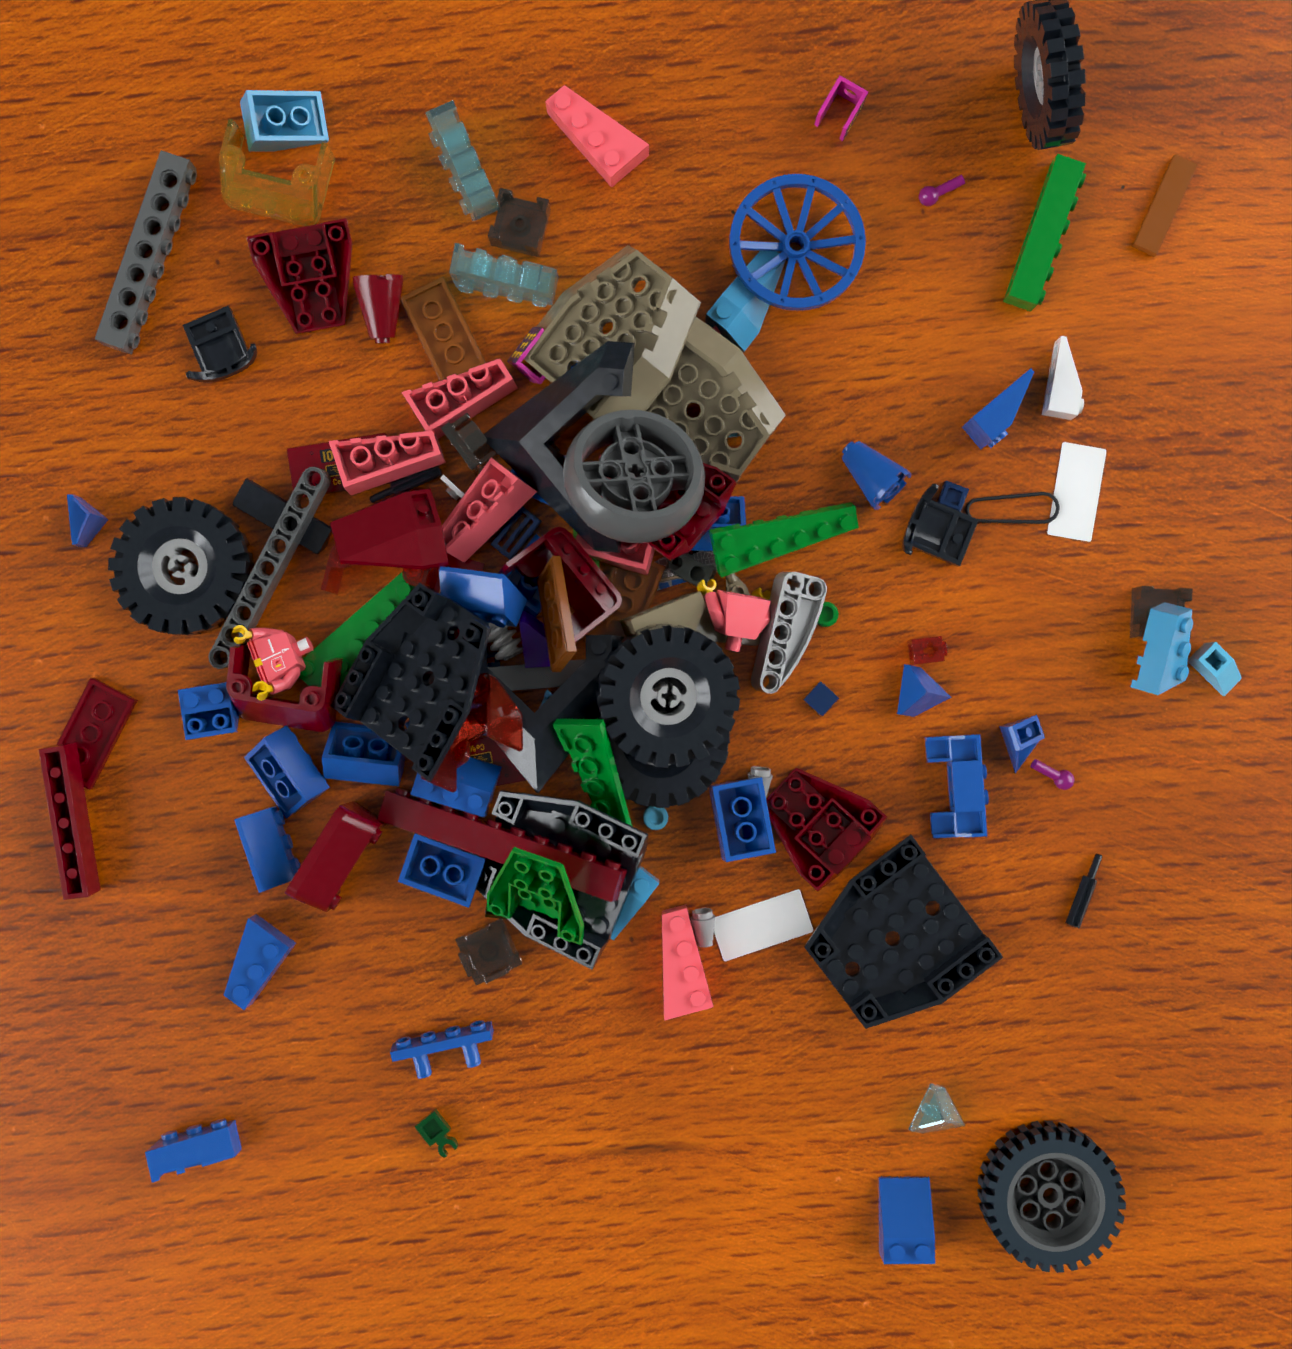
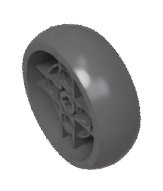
(654, 448)

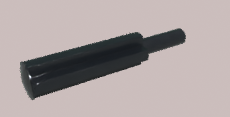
(408, 483)
(1083, 895)

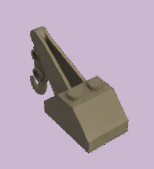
(687, 611)

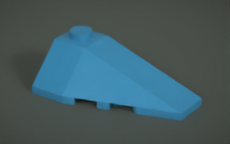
(738, 311)

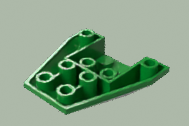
(538, 886)

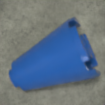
(874, 473)

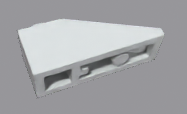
(1063, 384)

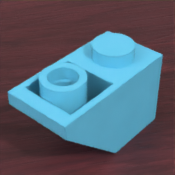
(1216, 667)

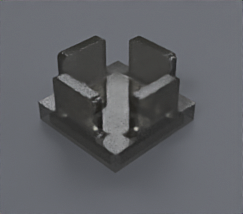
(470, 443)
(488, 952)

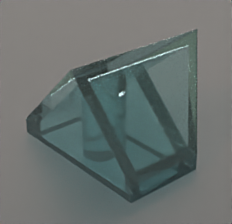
(936, 1112)

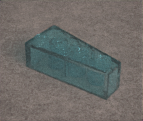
(462, 161)
(503, 277)

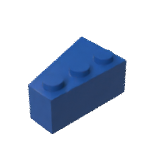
(256, 961)
(193, 1148)

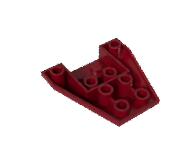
(307, 272)
(714, 501)
(393, 533)
(821, 825)

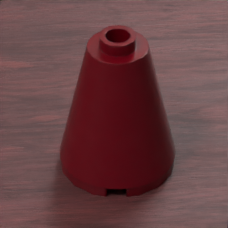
(379, 303)

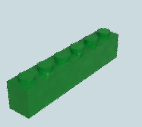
(1044, 233)

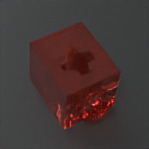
(916, 653)

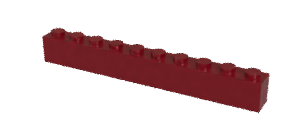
(496, 843)

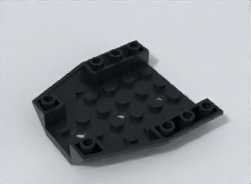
(394, 672)
(584, 830)
(933, 951)

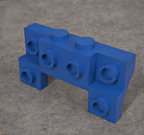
(965, 786)

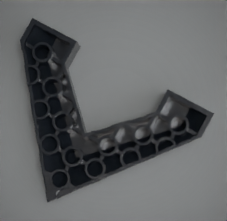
(529, 433)
(573, 700)

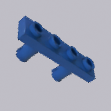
(433, 1042)

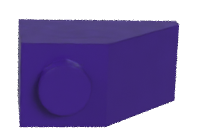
(533, 641)

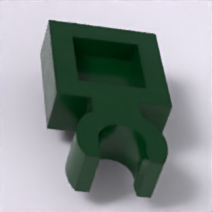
(434, 1130)

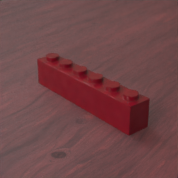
(69, 820)

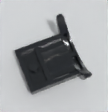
(218, 346)
(938, 530)

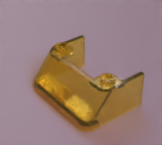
(269, 196)

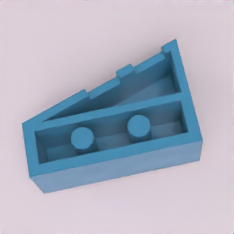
(1166, 649)

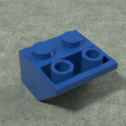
(207, 711)

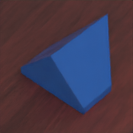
(84, 521)
(918, 692)
(1021, 739)

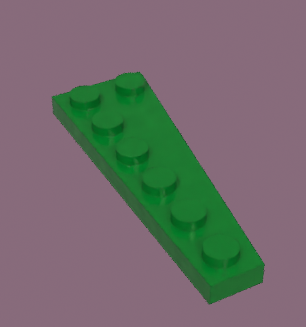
(751, 544)
(352, 634)
(595, 763)

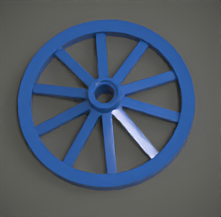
(798, 236)

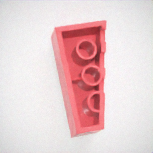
(597, 136)
(460, 394)
(384, 459)
(484, 509)

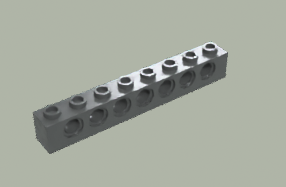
(167, 168)

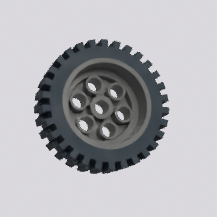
(1075, 1229)

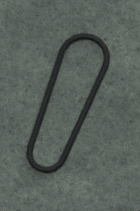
(1015, 496)

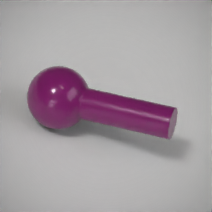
(929, 195)
(1063, 779)

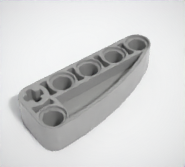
(795, 626)

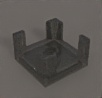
(519, 224)
(1146, 598)

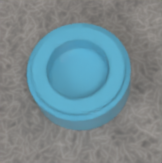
(655, 818)

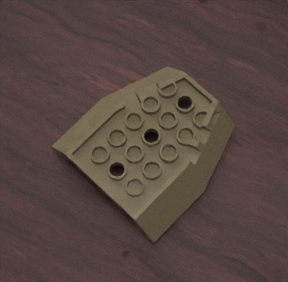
(652, 319)
(730, 400)

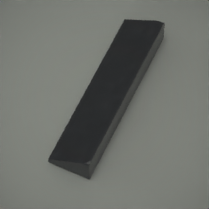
(268, 508)

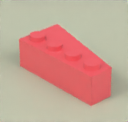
(683, 973)

